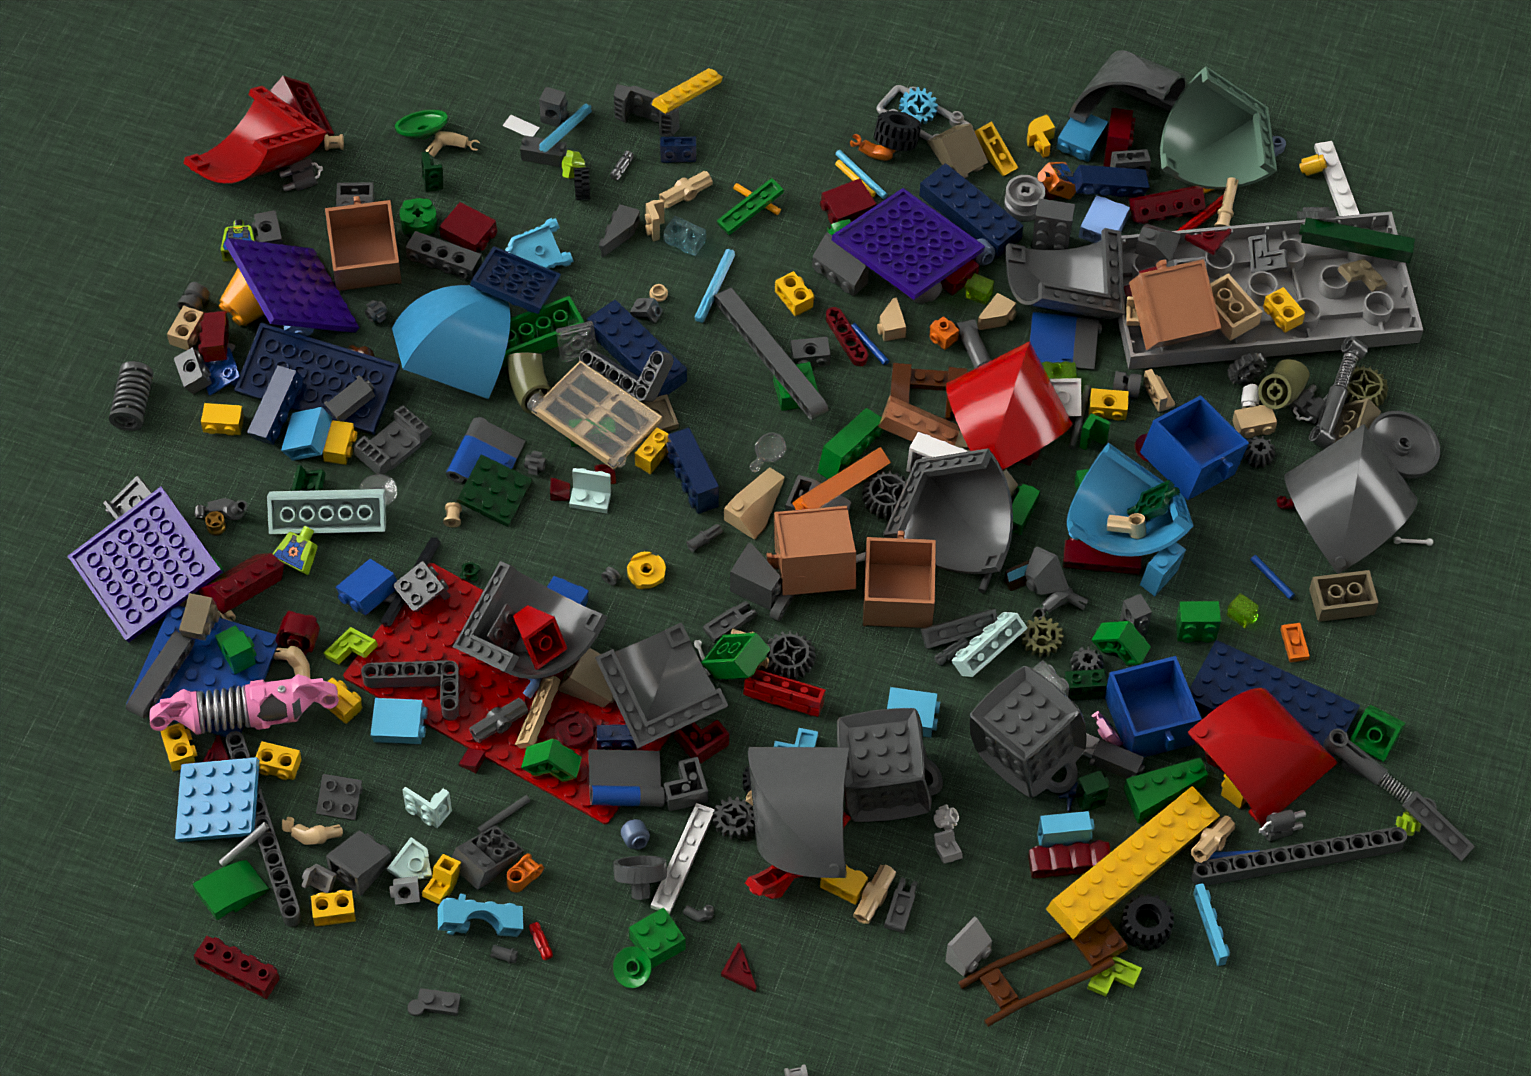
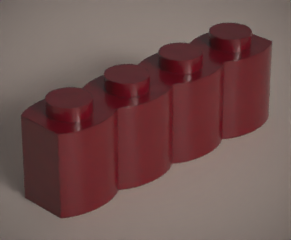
(1066, 860)

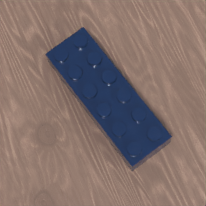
(970, 209)
(632, 344)

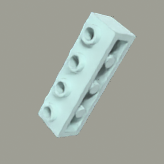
(989, 644)

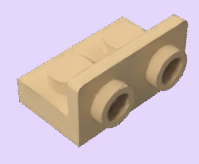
(1157, 391)

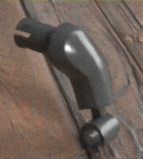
(229, 508)
(1058, 599)

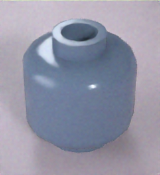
(987, 256)
(635, 834)

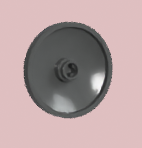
(1406, 442)

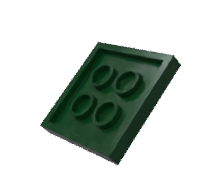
(494, 490)

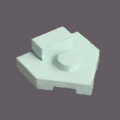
(411, 861)

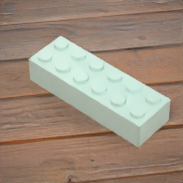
(327, 511)

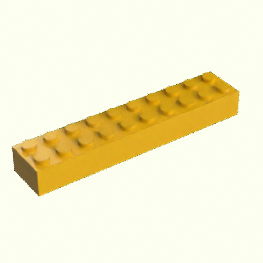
(1132, 862)

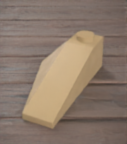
(754, 504)

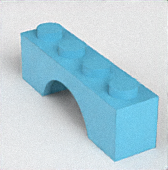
(505, 918)

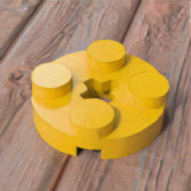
(646, 580)

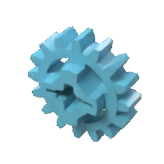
(925, 104)

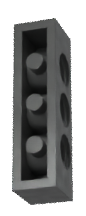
(431, 252)

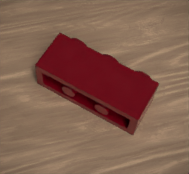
(214, 336)

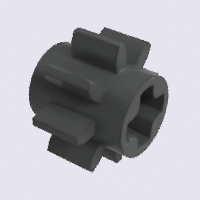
(376, 311)
(535, 462)

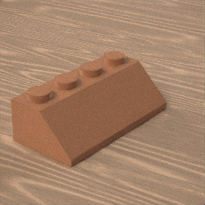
(908, 420)

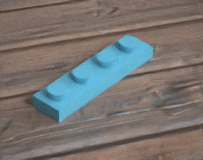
(1209, 919)

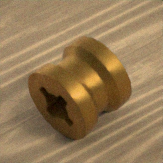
(215, 518)

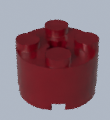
(298, 631)

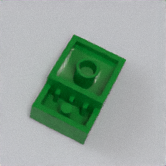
(230, 888)

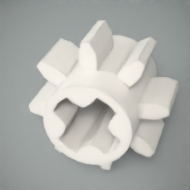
(946, 817)

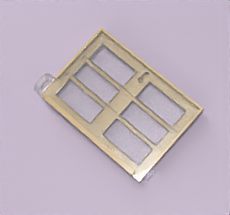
(595, 414)

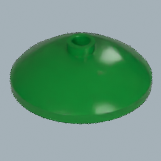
(421, 124)

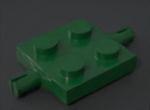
(1155, 500)

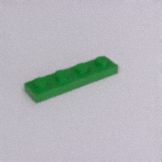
(750, 206)

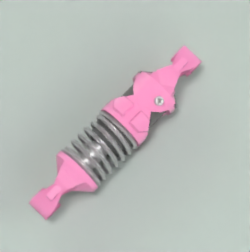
(253, 705)

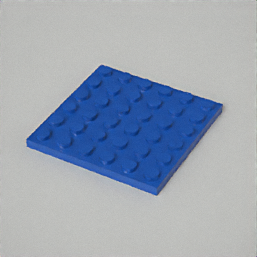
(206, 665)

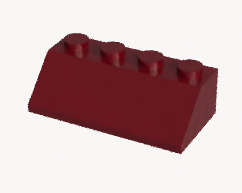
(301, 98)
(244, 581)

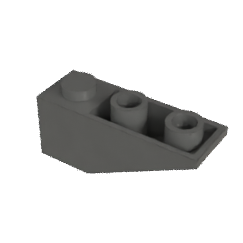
(622, 227)

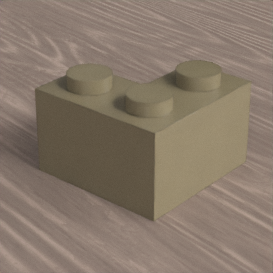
(199, 617)

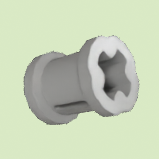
(801, 1071)

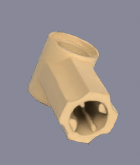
(1134, 525)

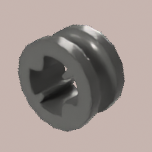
(610, 576)

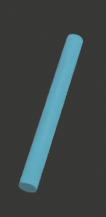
(860, 173)

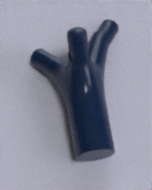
(1070, 796)

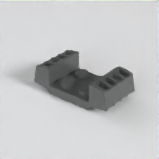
(639, 102)
(393, 443)

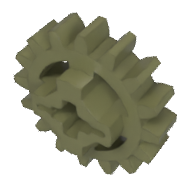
(1042, 636)

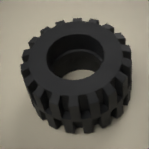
(897, 131)
(1149, 907)

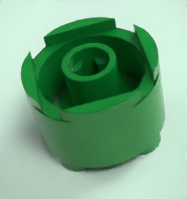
(418, 216)

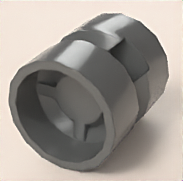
(195, 296)
(1127, 383)

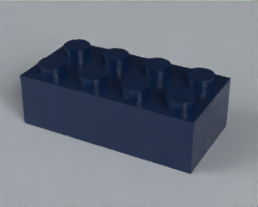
(692, 470)

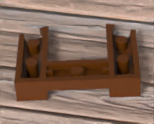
(905, 378)

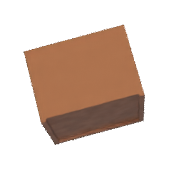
(363, 244)
(1174, 304)
(814, 550)
(899, 582)

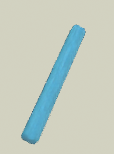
(565, 127)
(714, 285)

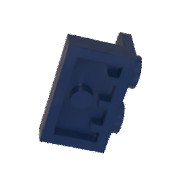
(678, 149)
(614, 737)

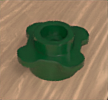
(470, 567)

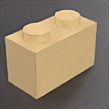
(1254, 421)

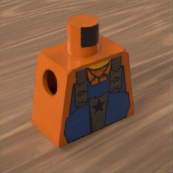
(1058, 179)

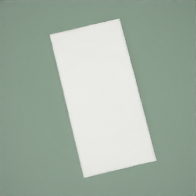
(520, 126)

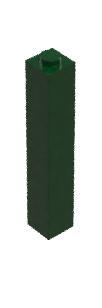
(1357, 240)

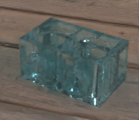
(684, 235)

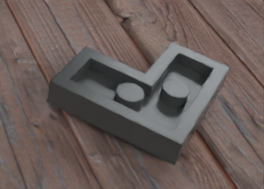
(1264, 260)

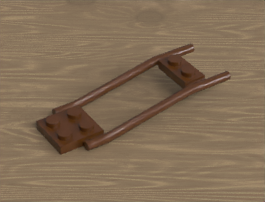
(1096, 944)

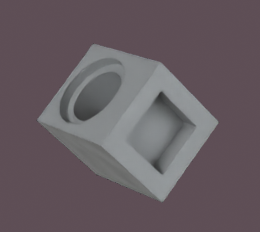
(409, 882)

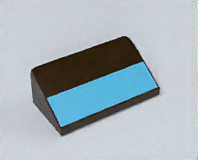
(1015, 576)

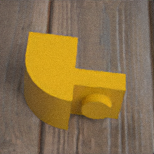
(1039, 133)
(443, 879)

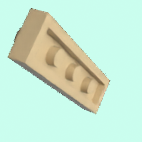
(538, 712)

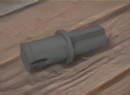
(704, 537)

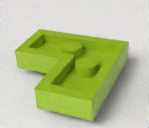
(350, 642)
(1122, 972)

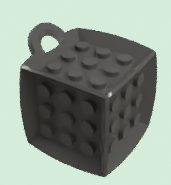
(1029, 732)
(886, 765)

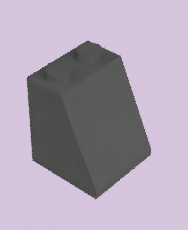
(755, 578)
(359, 861)

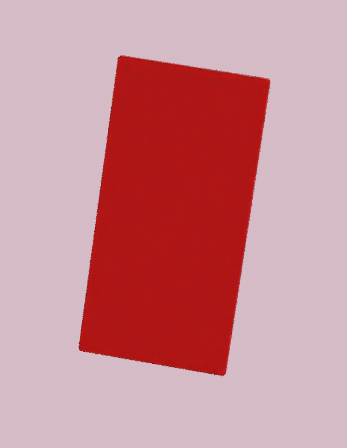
(431, 637)

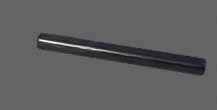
(398, 601)

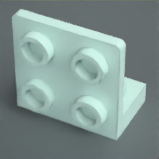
(590, 490)
(430, 812)

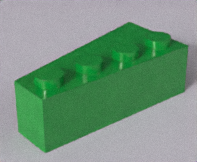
(849, 443)
(1159, 788)

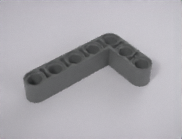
(639, 384)
(418, 679)

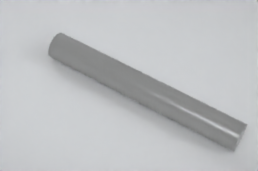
(244, 844)

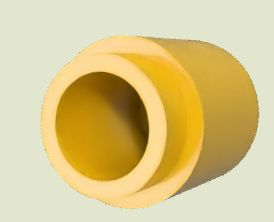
(1313, 164)

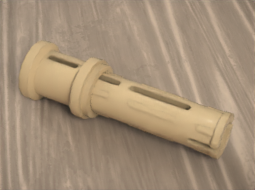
(1225, 212)

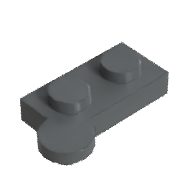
(435, 1002)

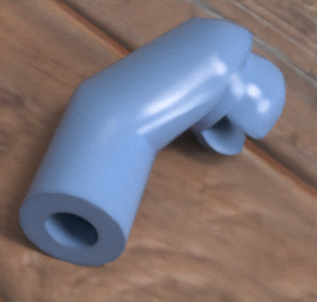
(532, 687)

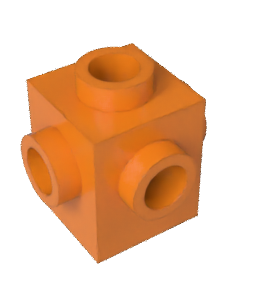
(943, 333)

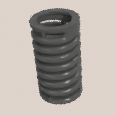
(131, 396)

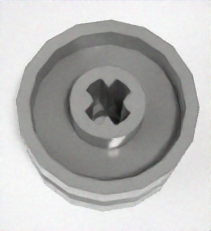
(1023, 196)

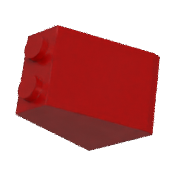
(539, 635)

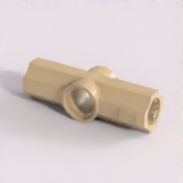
(686, 189)
(1213, 839)
(874, 894)

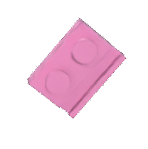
(1106, 730)

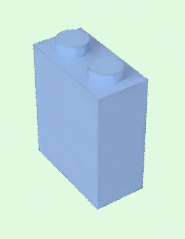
(1103, 215)

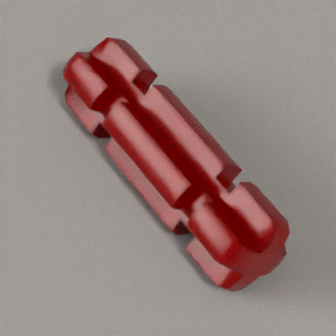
(540, 941)

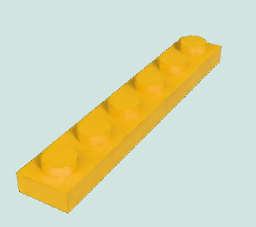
(687, 90)

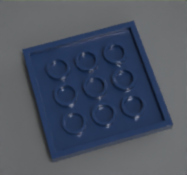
(515, 280)

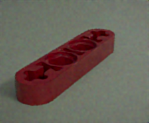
(849, 335)

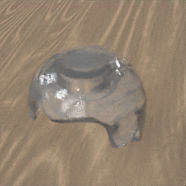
(768, 448)

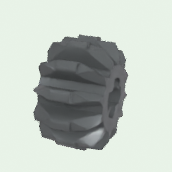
(1259, 452)
(1086, 660)

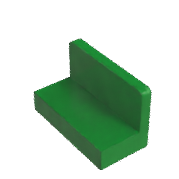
(1094, 429)

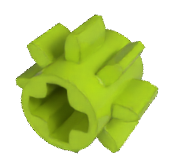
(1408, 823)

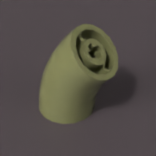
(527, 377)
(1283, 384)

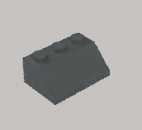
(840, 266)

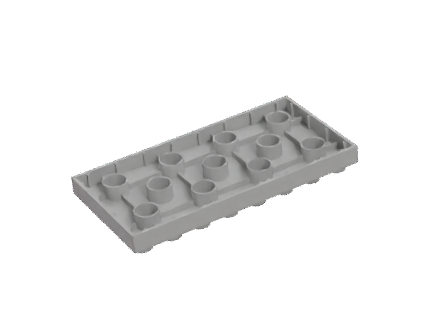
(1330, 303)

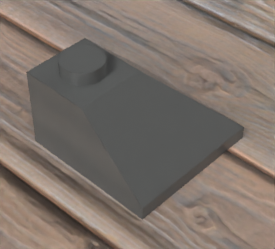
(1157, 243)
(1045, 573)

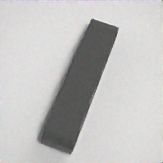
(160, 674)

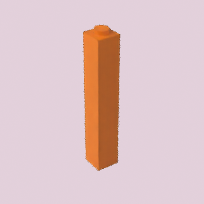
(843, 481)

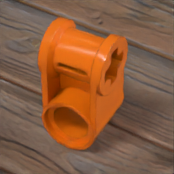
(526, 871)

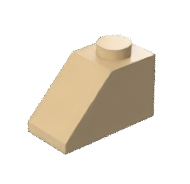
(997, 313)
(892, 322)

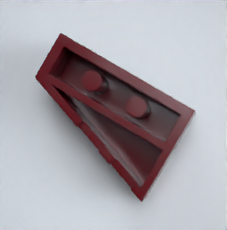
(1120, 133)

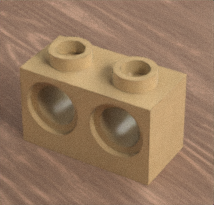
(185, 328)

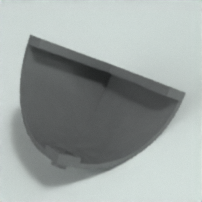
(1133, 76)
(1070, 280)
(1350, 498)
(962, 506)
(508, 586)
(660, 685)
(800, 808)

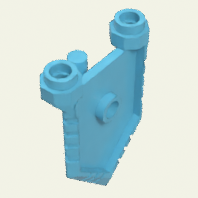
(540, 246)

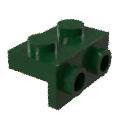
(308, 480)

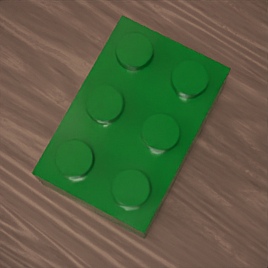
(736, 656)

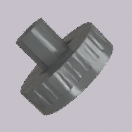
(640, 872)

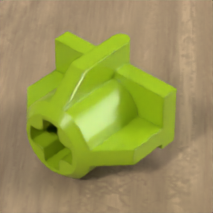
(572, 160)

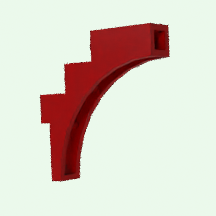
(774, 881)

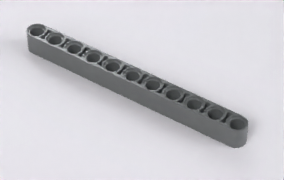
(771, 354)
(1306, 850)
(271, 852)

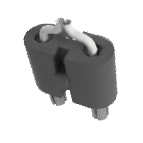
(303, 175)
(1308, 405)
(1281, 824)

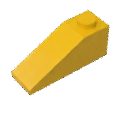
(995, 149)

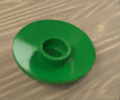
(624, 964)

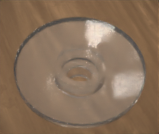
(381, 481)

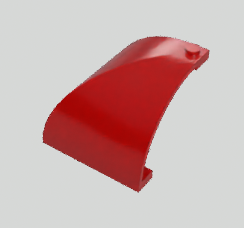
(264, 141)
(1008, 406)
(1262, 751)

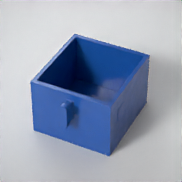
(1194, 447)
(1152, 707)

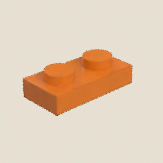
(1295, 642)

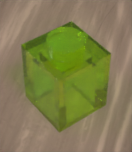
(979, 288)
(1243, 610)

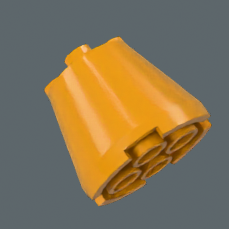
(240, 301)

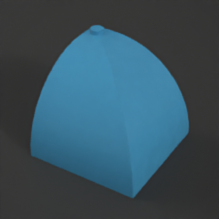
(455, 337)
(1112, 488)

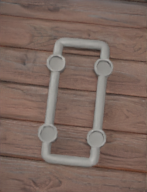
(955, 118)

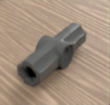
(498, 720)

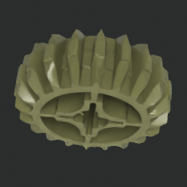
(1367, 384)

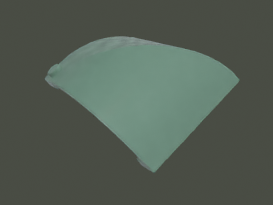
(1217, 135)

